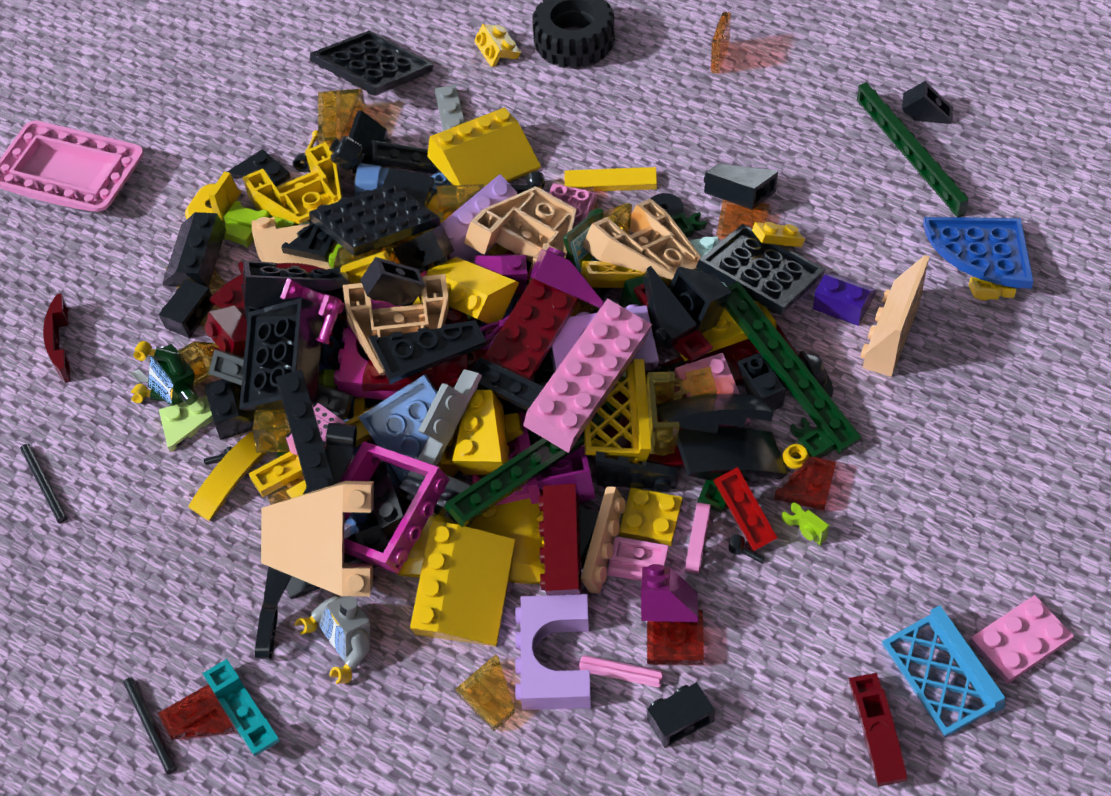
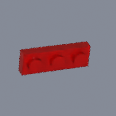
(745, 509)

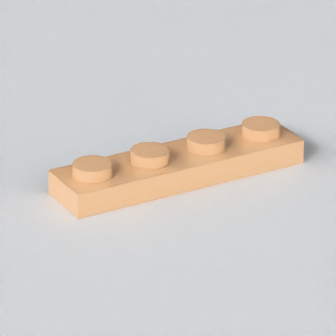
(602, 541)

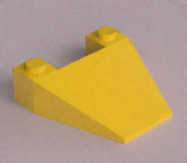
(297, 197)

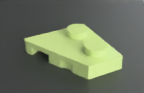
(184, 420)

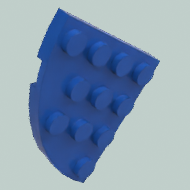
(983, 248)

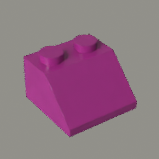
(571, 470)
(667, 596)

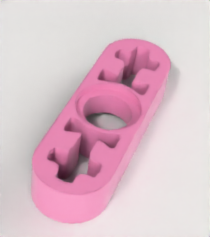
(698, 538)

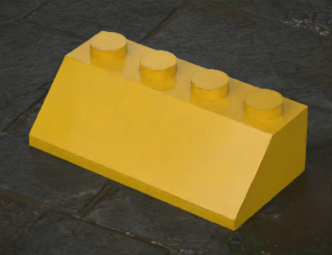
(476, 289)

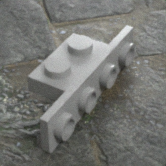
(445, 415)

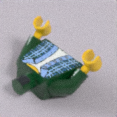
(168, 378)

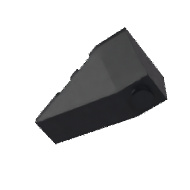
(265, 282)
(366, 534)

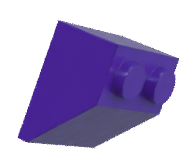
(843, 298)

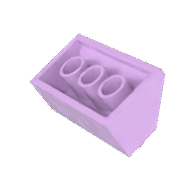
(458, 223)

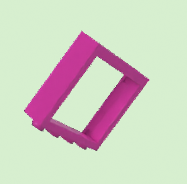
(417, 514)

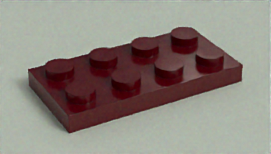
(531, 329)

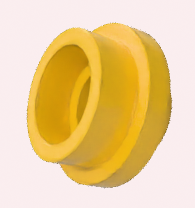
(795, 450)

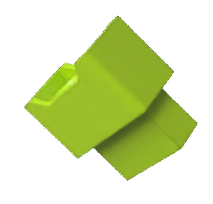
(239, 223)

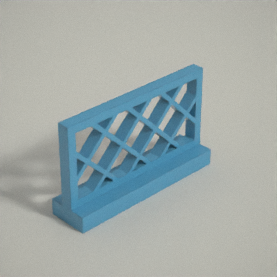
(967, 664)

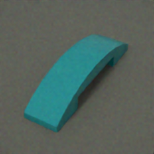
(240, 708)

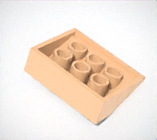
(895, 320)

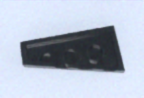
(417, 351)

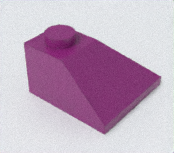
(508, 265)

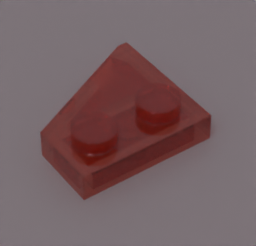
(809, 484)
(196, 716)

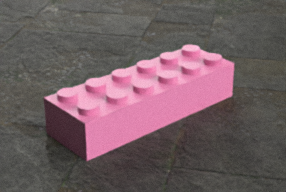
(587, 375)

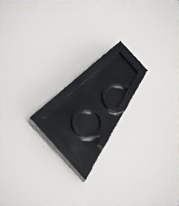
(627, 474)

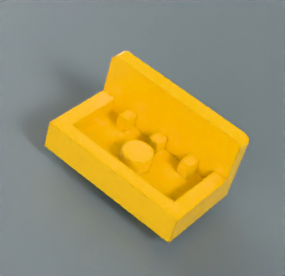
(496, 43)

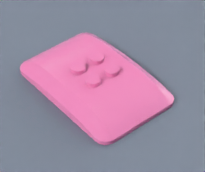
(67, 166)

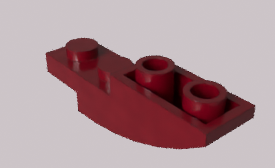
(878, 729)

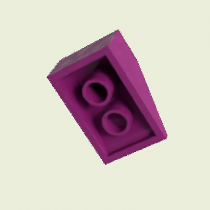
(562, 274)

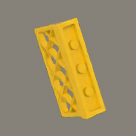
(637, 415)

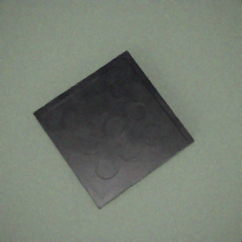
(371, 62)
(374, 219)
(766, 271)

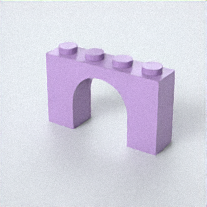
(576, 326)
(540, 686)

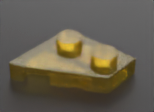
(488, 694)

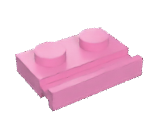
(633, 555)

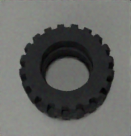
(573, 46)

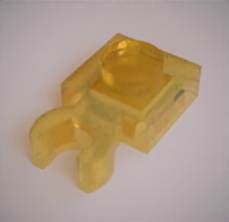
(696, 383)

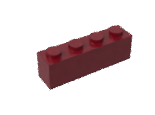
(561, 540)

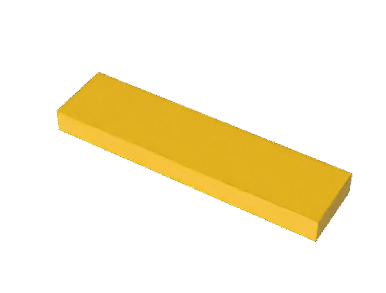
(612, 179)

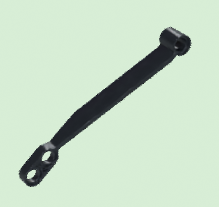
(339, 450)

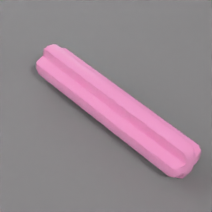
(621, 671)

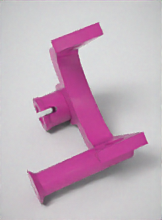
(329, 305)

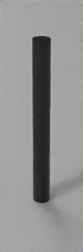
(43, 483)
(149, 725)

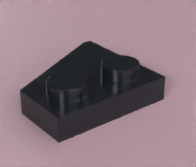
(259, 161)
(310, 244)

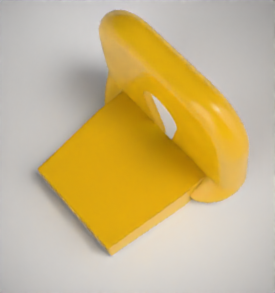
(221, 196)

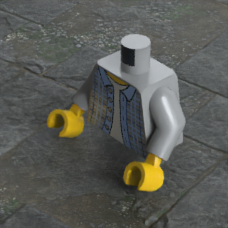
(346, 630)

